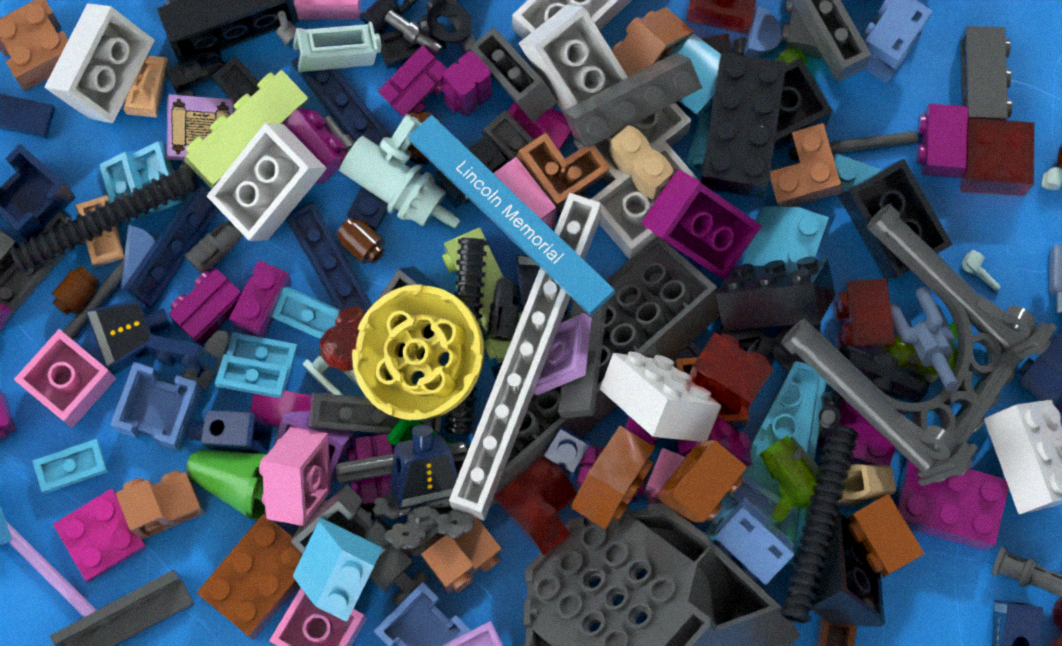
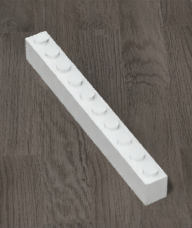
(521, 369)

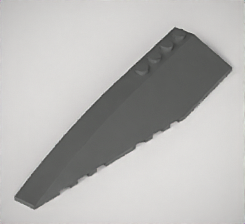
(655, 311)

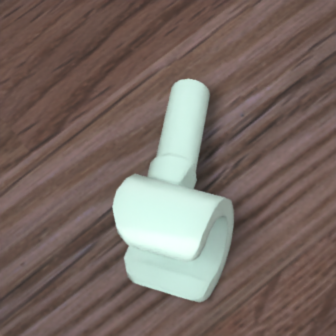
(1052, 179)
(972, 265)

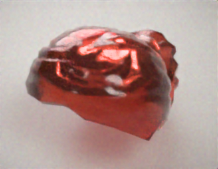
(340, 339)

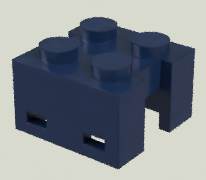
(31, 194)

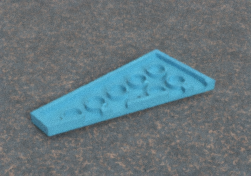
(791, 414)

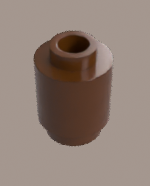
(361, 241)
(75, 291)

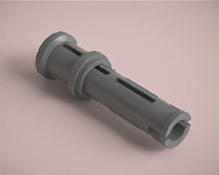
(1027, 572)

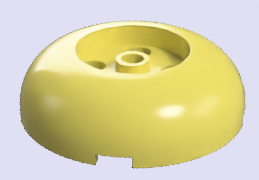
(400, 320)

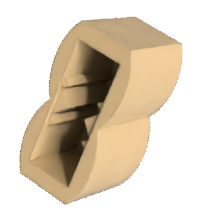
(646, 166)
(867, 483)

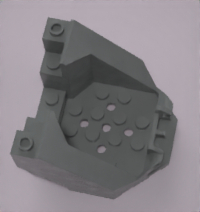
(688, 594)

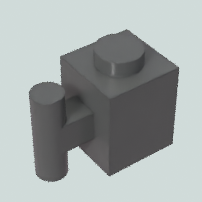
(392, 570)

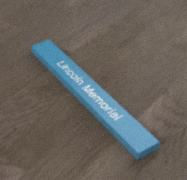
(511, 215)

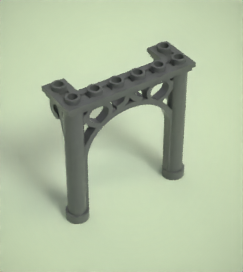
(1005, 335)

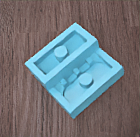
(705, 62)
(132, 170)
(256, 365)

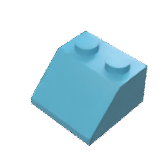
(785, 235)
(335, 568)

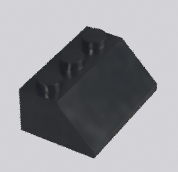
(849, 587)

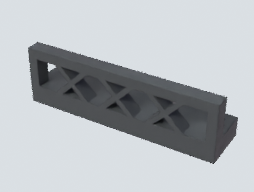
(129, 614)

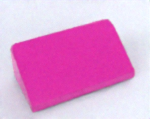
(274, 408)

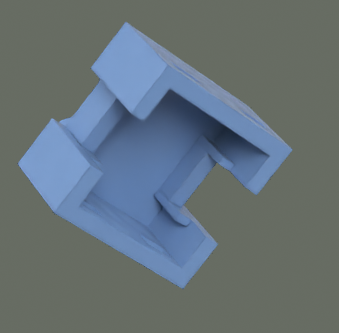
(894, 35)
(156, 407)
(753, 542)
(420, 622)

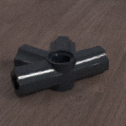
(770, 348)
(887, 374)

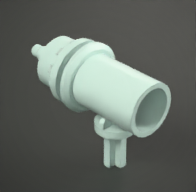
(387, 176)

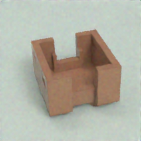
(31, 42)

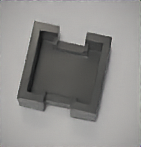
(346, 513)

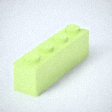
(229, 136)
(493, 348)

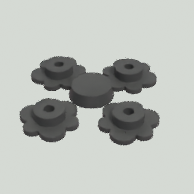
(421, 520)

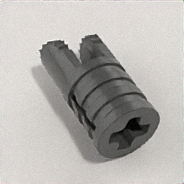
(214, 247)
(216, 346)

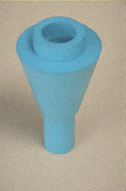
(697, 148)

